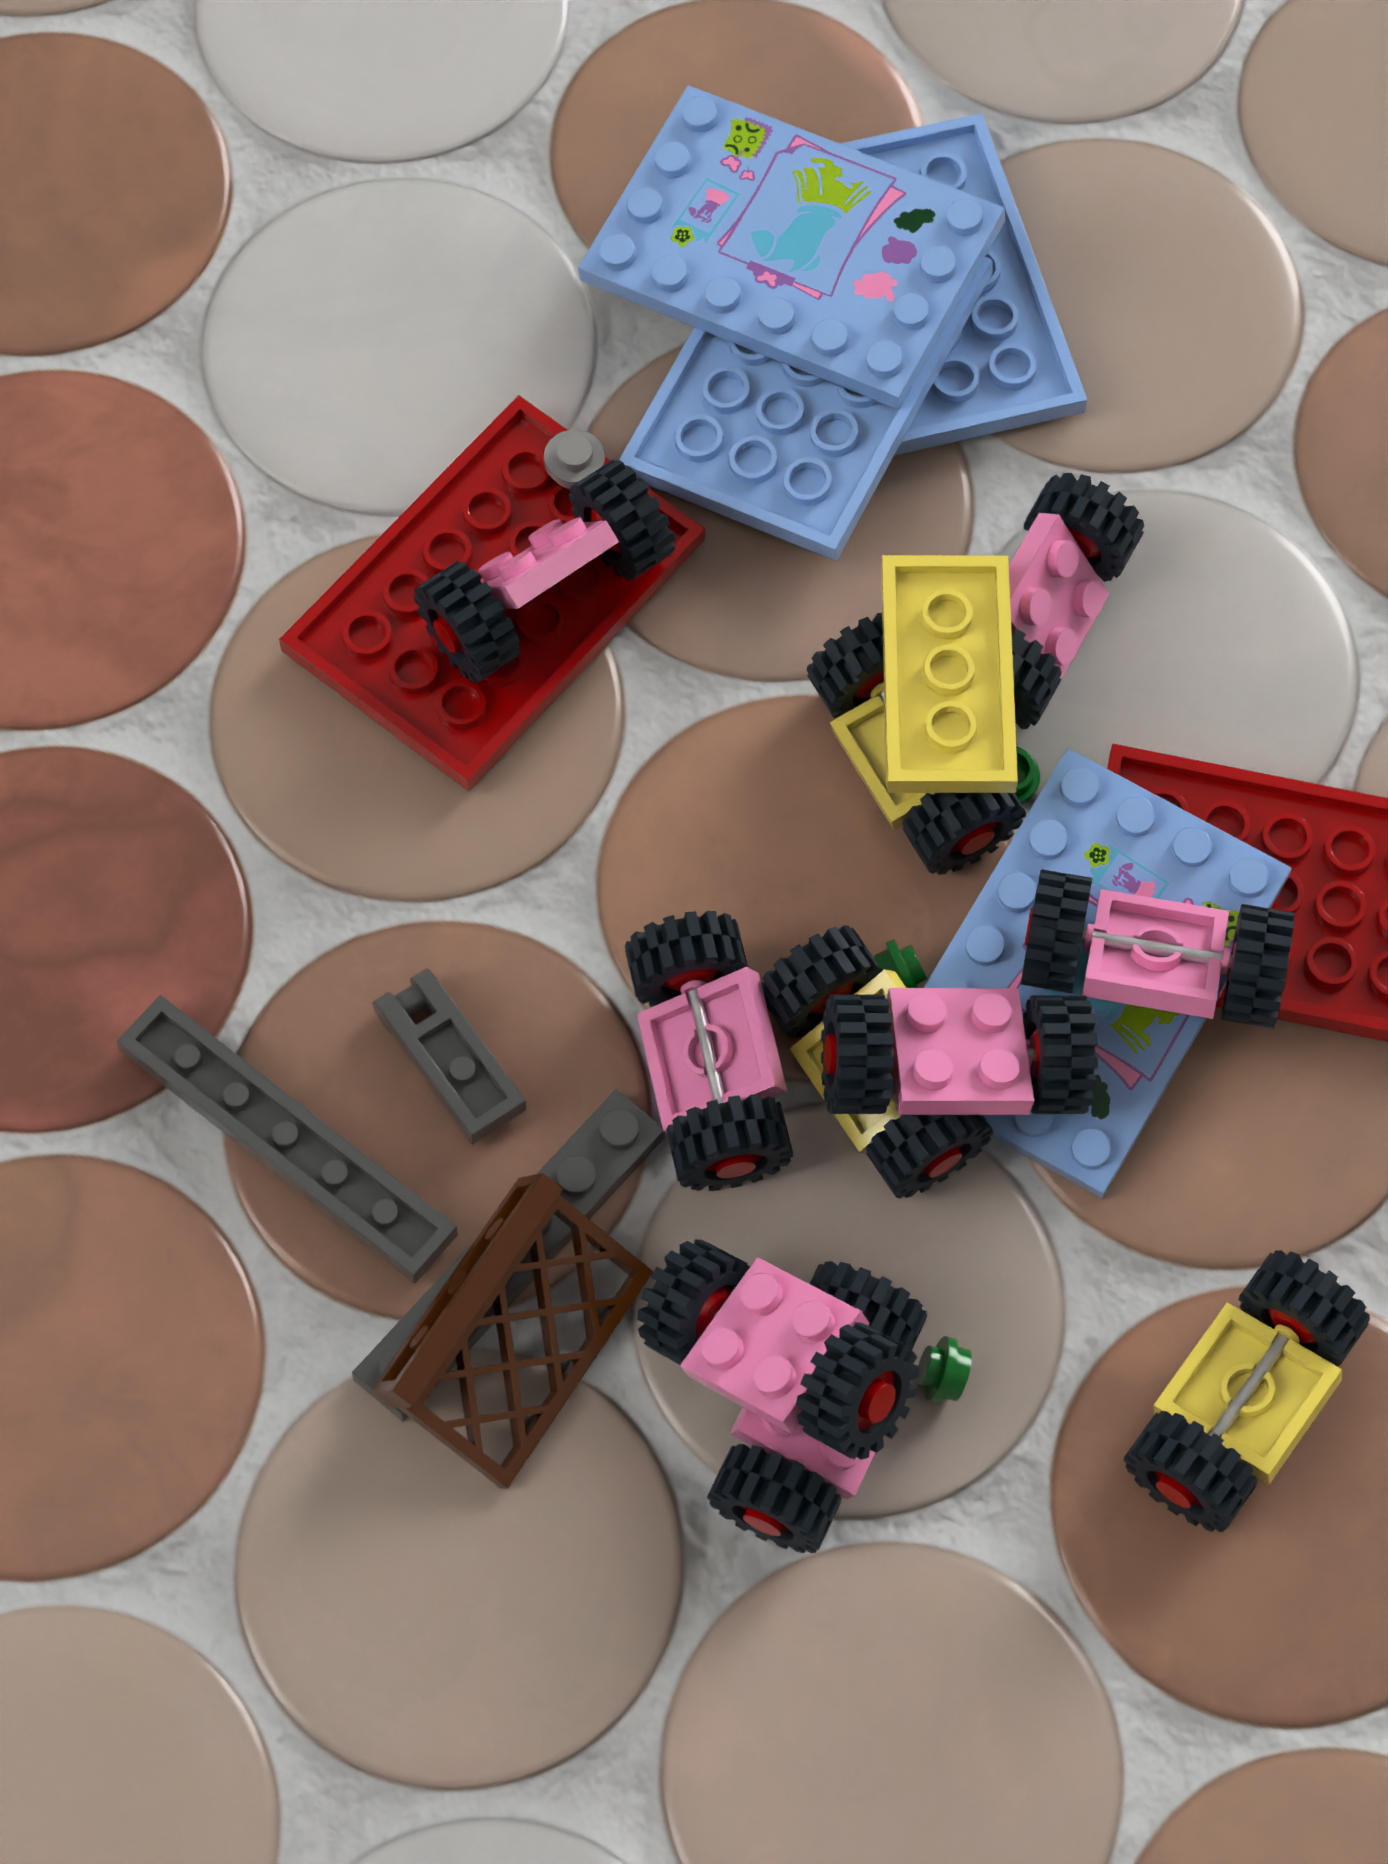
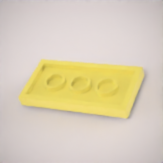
(948, 674)

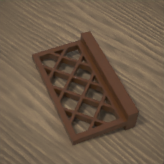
(466, 1299)

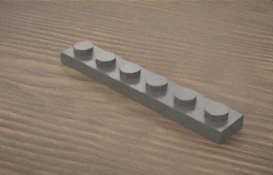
(288, 1139)
(588, 1171)

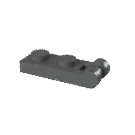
(451, 1057)

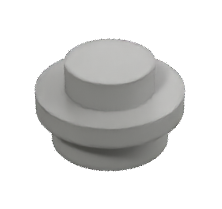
(573, 456)

